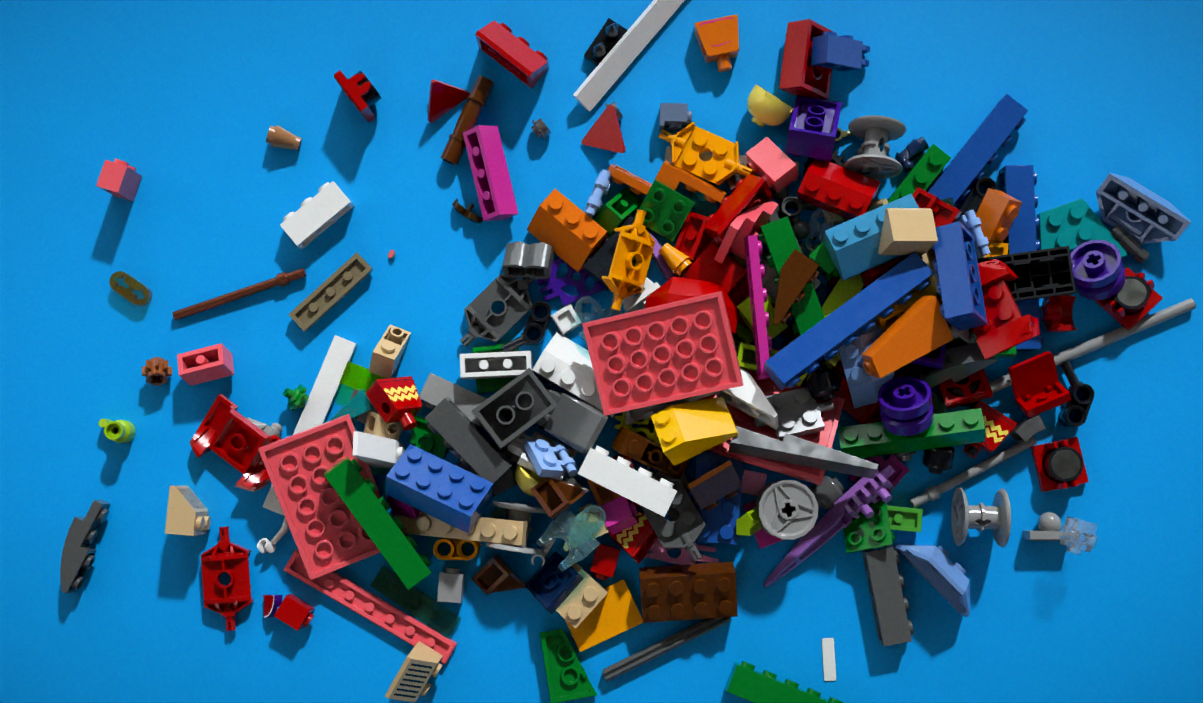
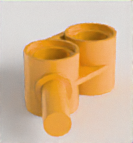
(456, 549)

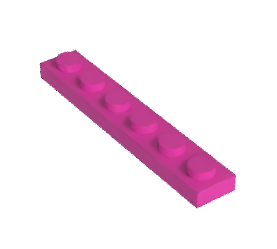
(758, 296)

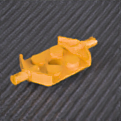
(693, 141)
(624, 277)

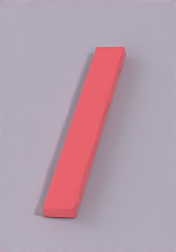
(373, 608)

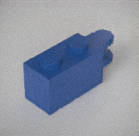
(838, 52)

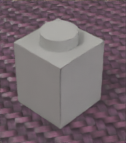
(451, 586)

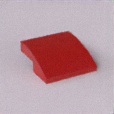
(942, 212)
(693, 237)
(707, 269)

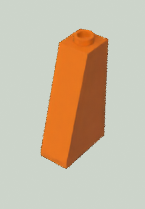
(908, 338)

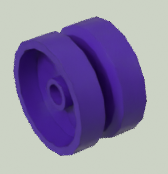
(1097, 269)
(906, 406)

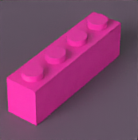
(490, 173)

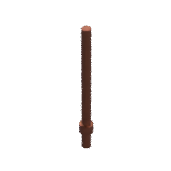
(281, 279)

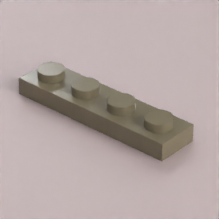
(330, 292)

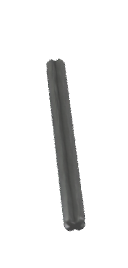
(663, 646)

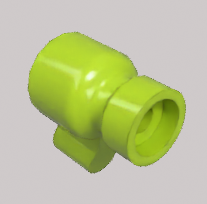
(118, 431)

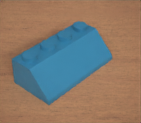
(857, 241)

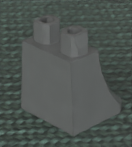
(573, 422)

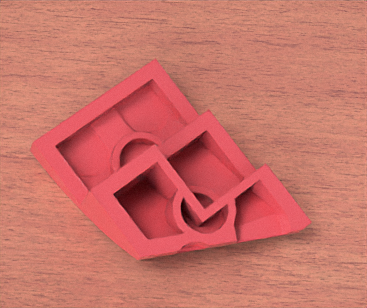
(744, 225)

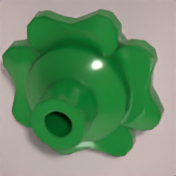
(296, 397)

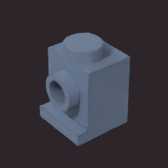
(674, 116)

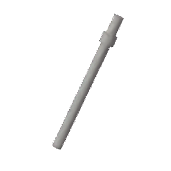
(933, 493)

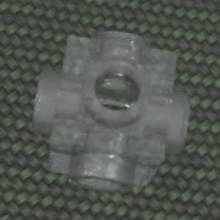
(1078, 535)

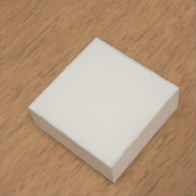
(566, 319)

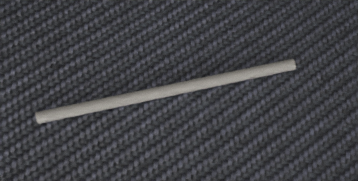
(1108, 338)

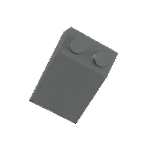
(514, 408)

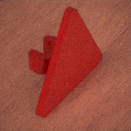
(443, 98)
(606, 132)

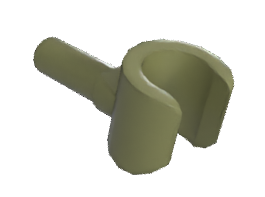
(843, 134)

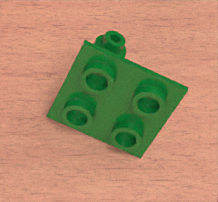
(665, 210)
(871, 532)

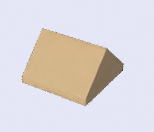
(907, 231)

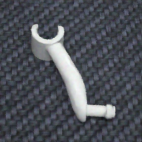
(269, 546)
(546, 548)

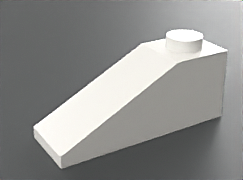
(751, 400)
(376, 450)

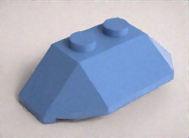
(1139, 211)
(861, 386)
(941, 573)

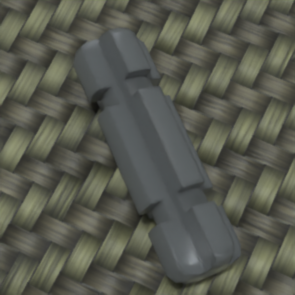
(1129, 244)

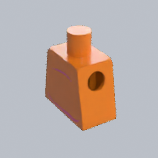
(718, 40)

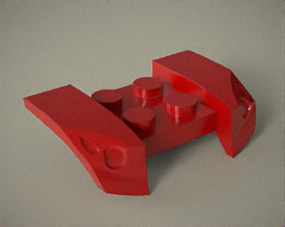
(1005, 323)
(235, 441)

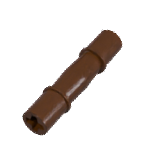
(467, 119)

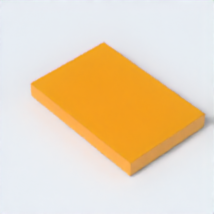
(609, 618)

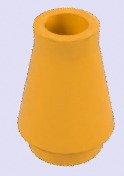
(676, 260)

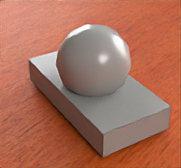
(1049, 527)

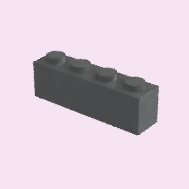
(467, 440)
(886, 595)

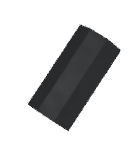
(1039, 273)

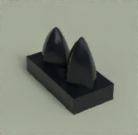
(604, 41)

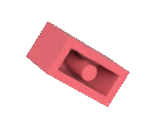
(772, 164)
(119, 179)
(205, 364)

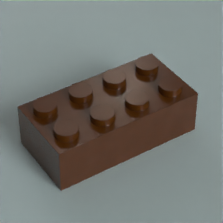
(688, 592)

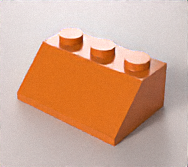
(567, 230)

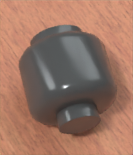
(828, 492)

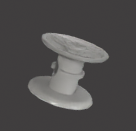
(875, 132)
(518, 512)
(981, 517)
(794, 522)

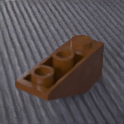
(791, 281)
(646, 452)

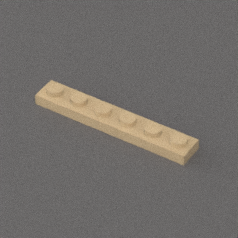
(485, 529)

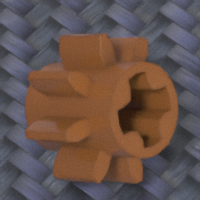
(157, 371)

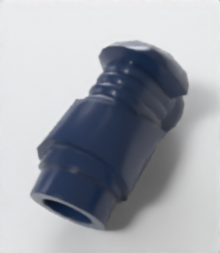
(911, 151)

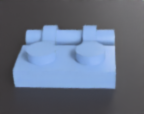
(601, 187)
(973, 224)
(545, 458)

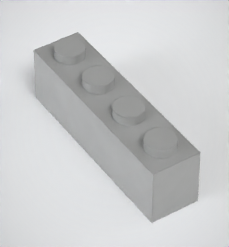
(438, 388)

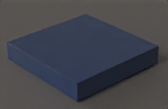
(552, 585)

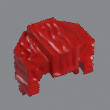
(1058, 313)

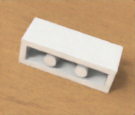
(316, 214)
(494, 364)

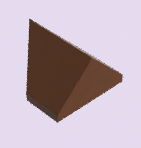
(557, 495)
(498, 577)

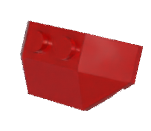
(683, 288)

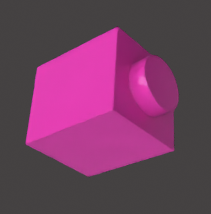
(620, 514)

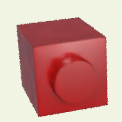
(604, 561)
(295, 612)

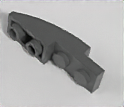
(957, 365)
(77, 553)

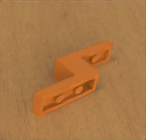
(670, 176)

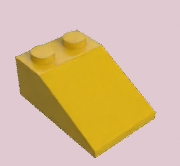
(693, 428)

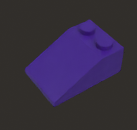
(813, 128)

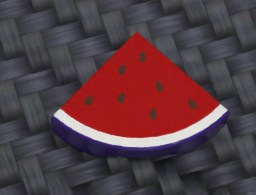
(271, 602)

